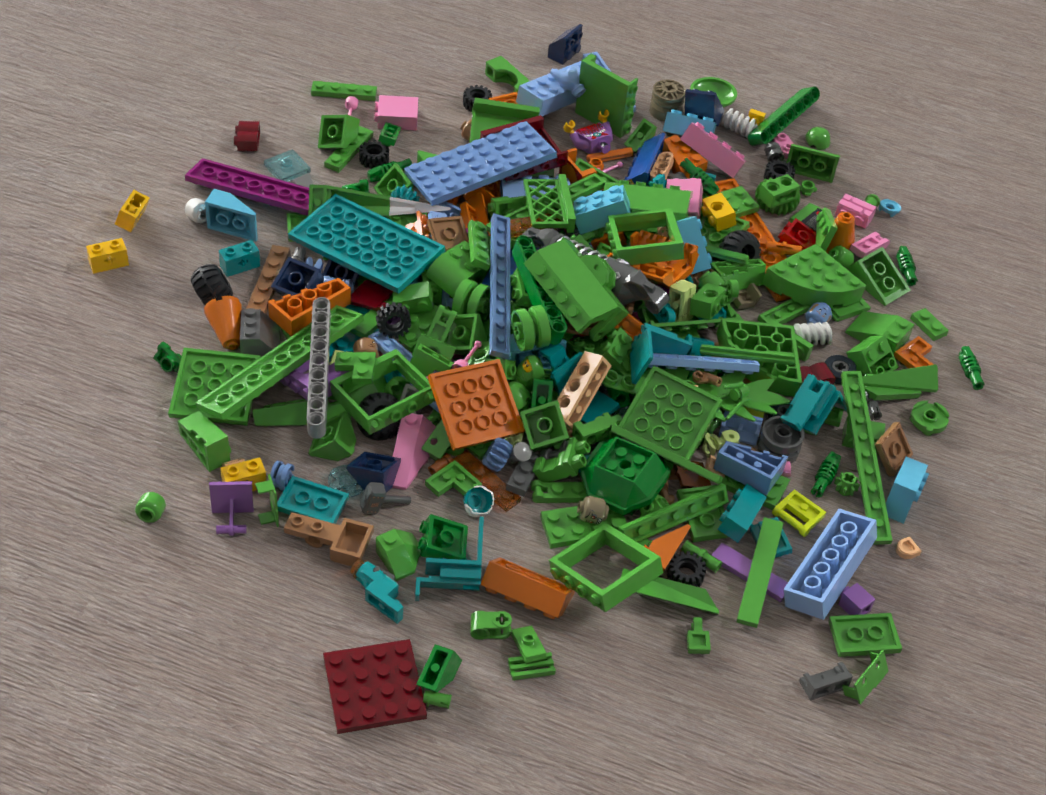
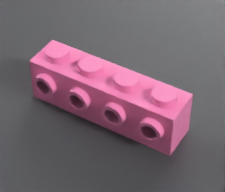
(712, 149)

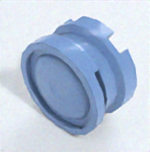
(281, 474)

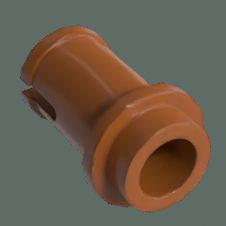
(439, 464)

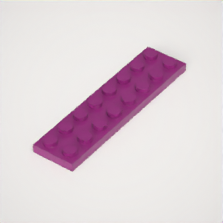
(250, 185)

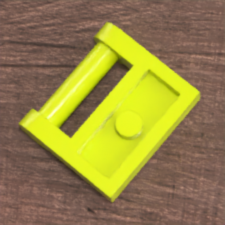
(803, 509)

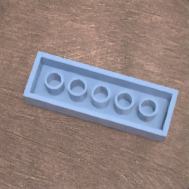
(546, 93)
(830, 564)

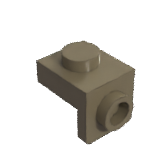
(748, 298)

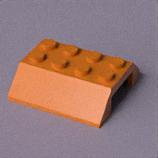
(664, 272)

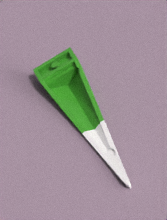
(377, 203)

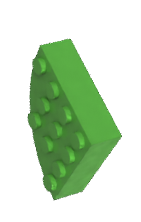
(814, 278)
(766, 338)

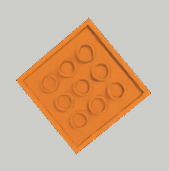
(475, 404)

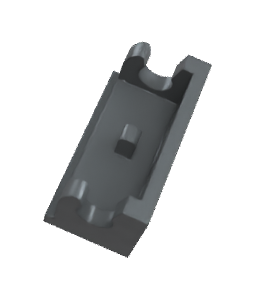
(826, 682)

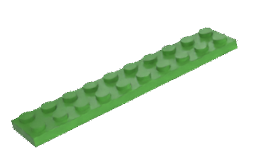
(272, 367)

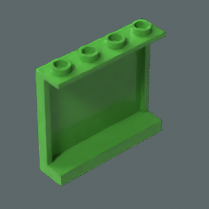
(606, 92)
(491, 114)

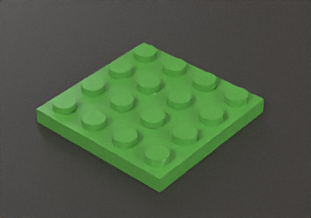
(202, 373)
(671, 413)

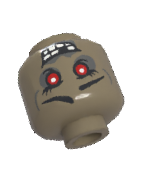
(593, 510)

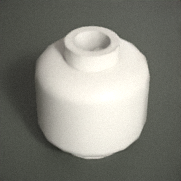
(196, 210)

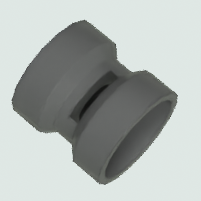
(773, 152)

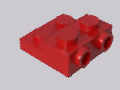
(797, 234)

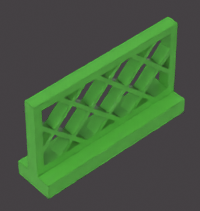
(562, 202)

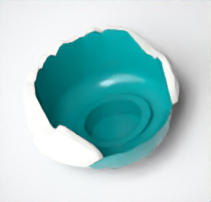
(478, 501)

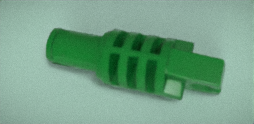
(378, 172)
(708, 184)
(906, 265)
(971, 367)
(826, 473)

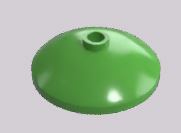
(725, 91)

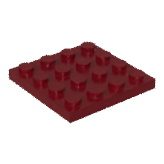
(374, 686)

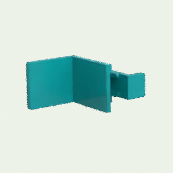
(655, 341)
(562, 369)
(812, 405)
(453, 572)

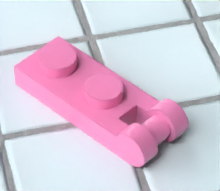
(869, 244)

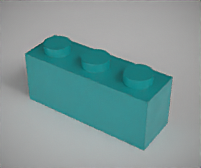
(741, 512)

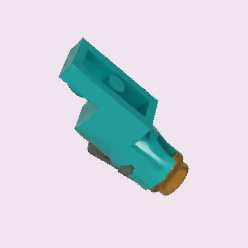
(379, 588)

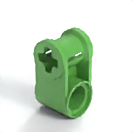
(489, 625)

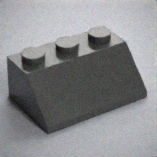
(258, 332)

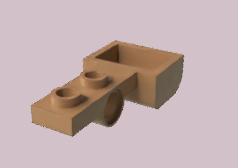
(346, 540)

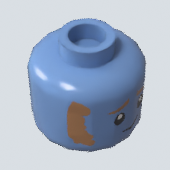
(818, 313)

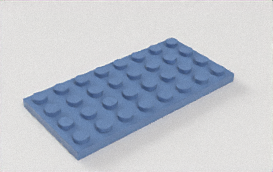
(479, 163)

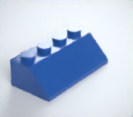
(646, 159)

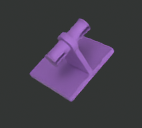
(231, 498)

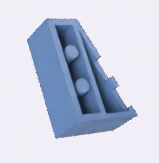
(750, 466)

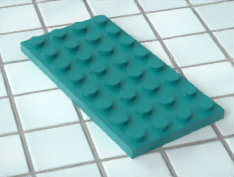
(367, 243)

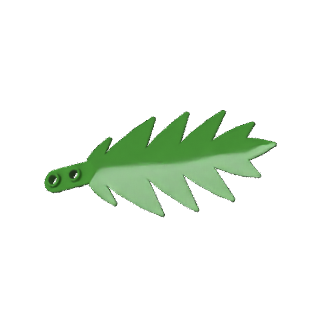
(758, 399)

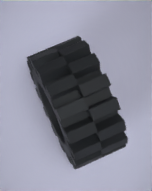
(475, 92)
(366, 151)
(778, 169)
(393, 329)
(687, 561)

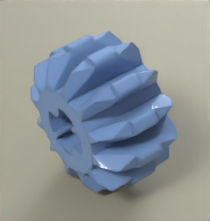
(497, 454)

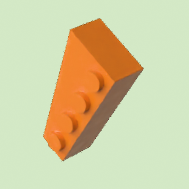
(295, 311)

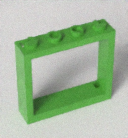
(650, 252)
(395, 412)
(648, 569)

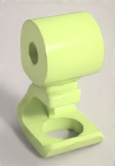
(710, 439)

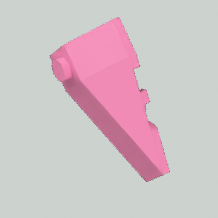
(411, 436)

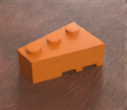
(680, 152)

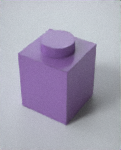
(856, 600)

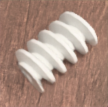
(738, 123)
(814, 332)

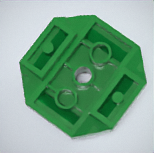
(624, 475)

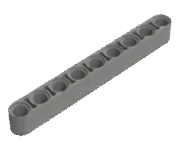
(319, 368)

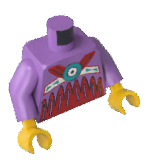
(592, 138)

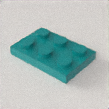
(312, 500)

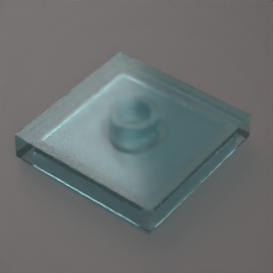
(287, 166)

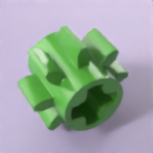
(846, 484)

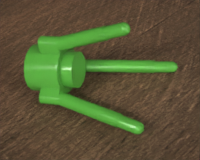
(738, 392)

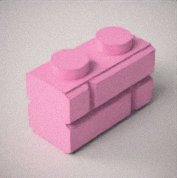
(862, 211)

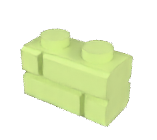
(680, 299)

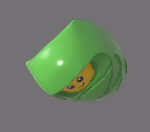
(528, 369)

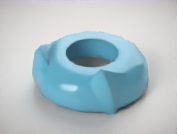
(895, 207)

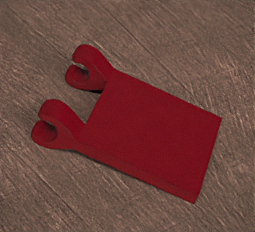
(370, 295)

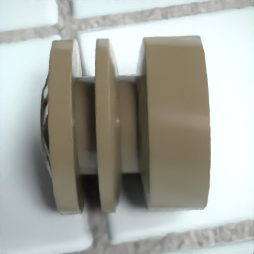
(666, 96)

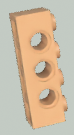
(582, 387)

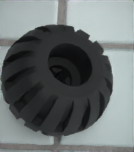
(741, 242)
(210, 283)
(374, 403)

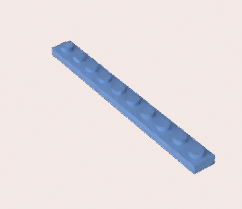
(500, 287)

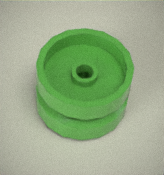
(472, 299)
(531, 328)

